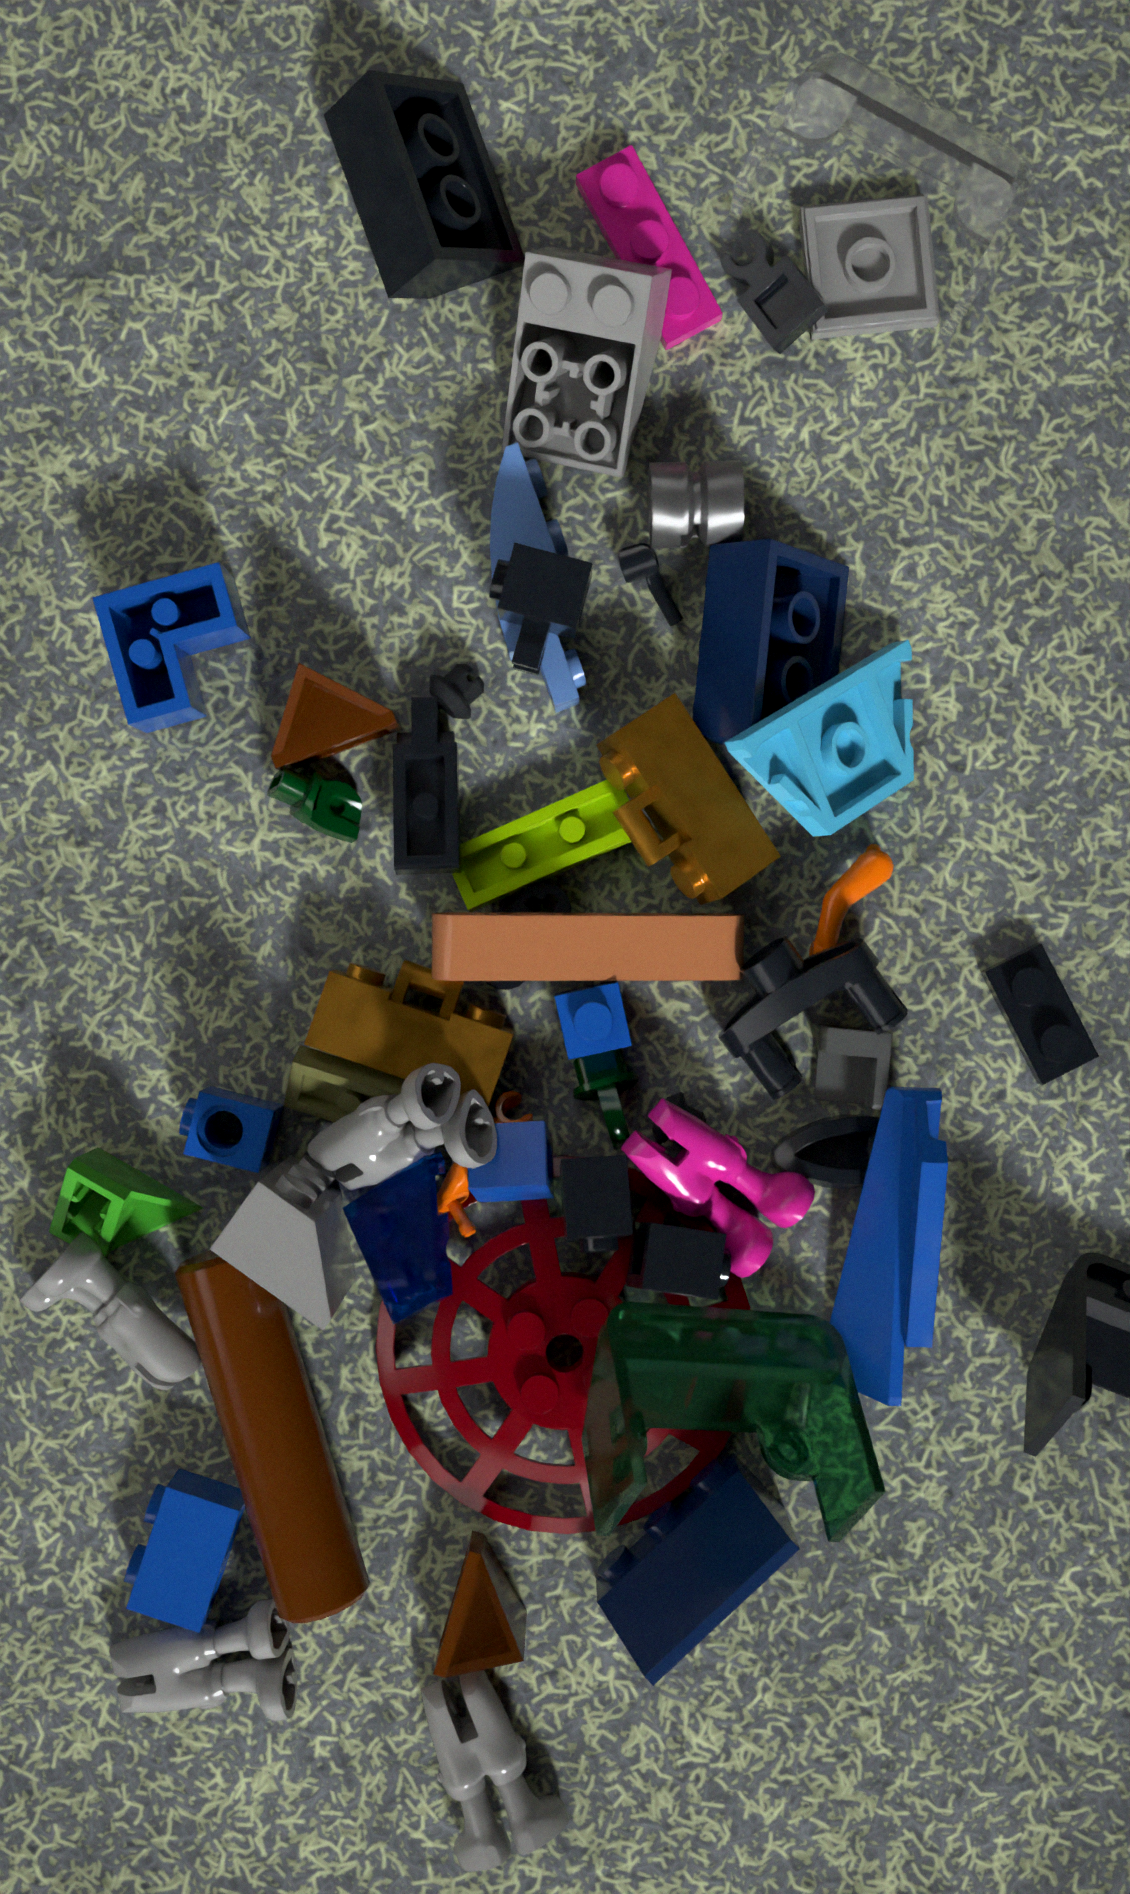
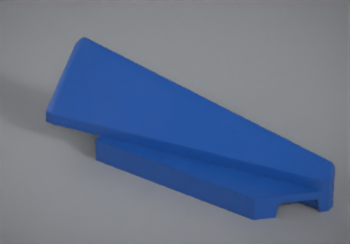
(895, 1245)

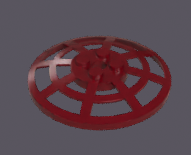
(523, 1372)

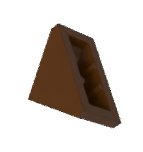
(326, 720)
(484, 1617)

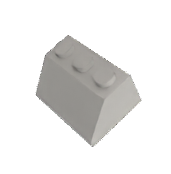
(293, 1239)

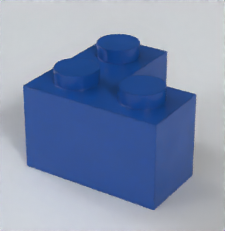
(156, 630)

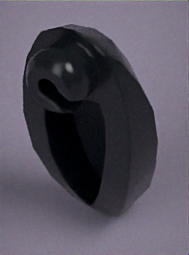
(829, 1150)

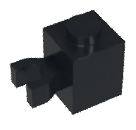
(541, 594)

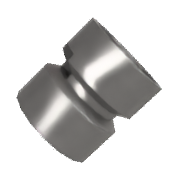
(695, 503)

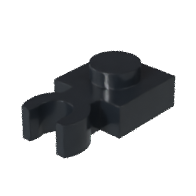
(779, 296)

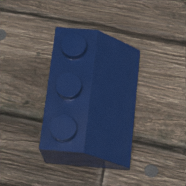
(765, 632)
(694, 1565)

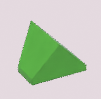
(113, 1202)

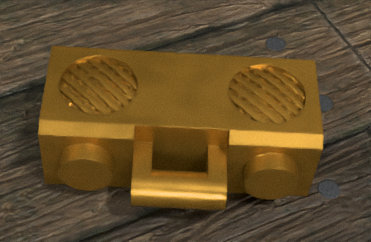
(690, 801)
(383, 1031)

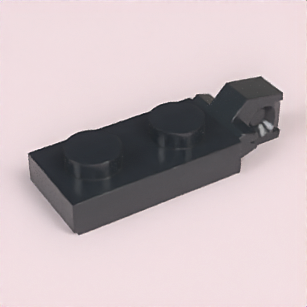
(426, 795)

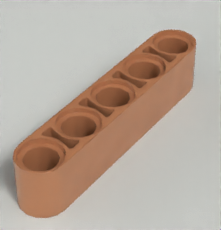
(587, 946)

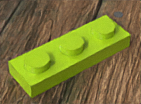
(540, 845)

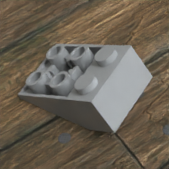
(583, 357)

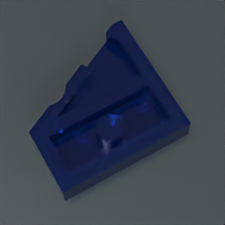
(405, 1238)

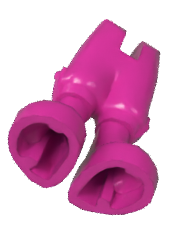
(713, 1157)

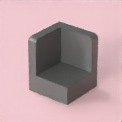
(852, 1065)

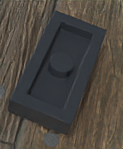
(1039, 1014)

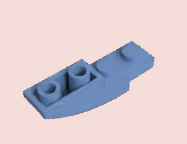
(519, 519)

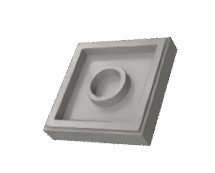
(871, 265)

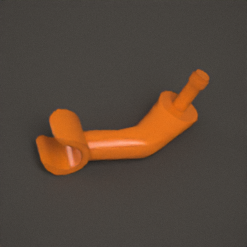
(860, 879)
(455, 1185)

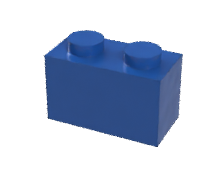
(186, 1551)

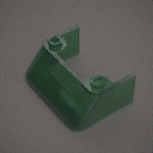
(729, 1374)

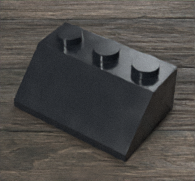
(422, 184)

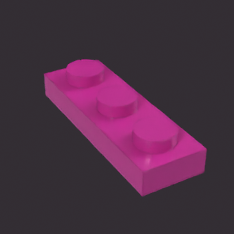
(644, 233)

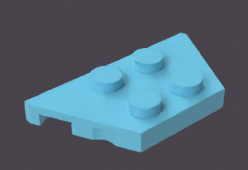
(836, 745)

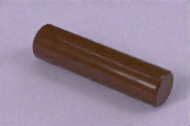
(274, 1440)

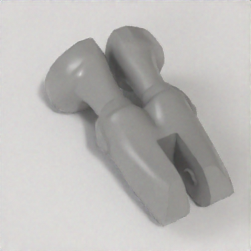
(402, 1128)
(122, 1311)
(180, 1668)
(480, 1747)

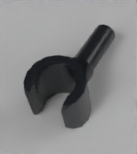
(642, 562)

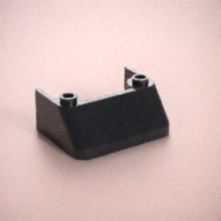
(1079, 1347)

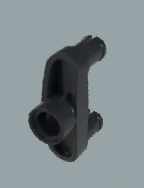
(788, 986)

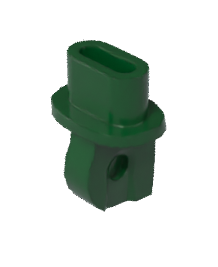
(321, 804)
(603, 1078)

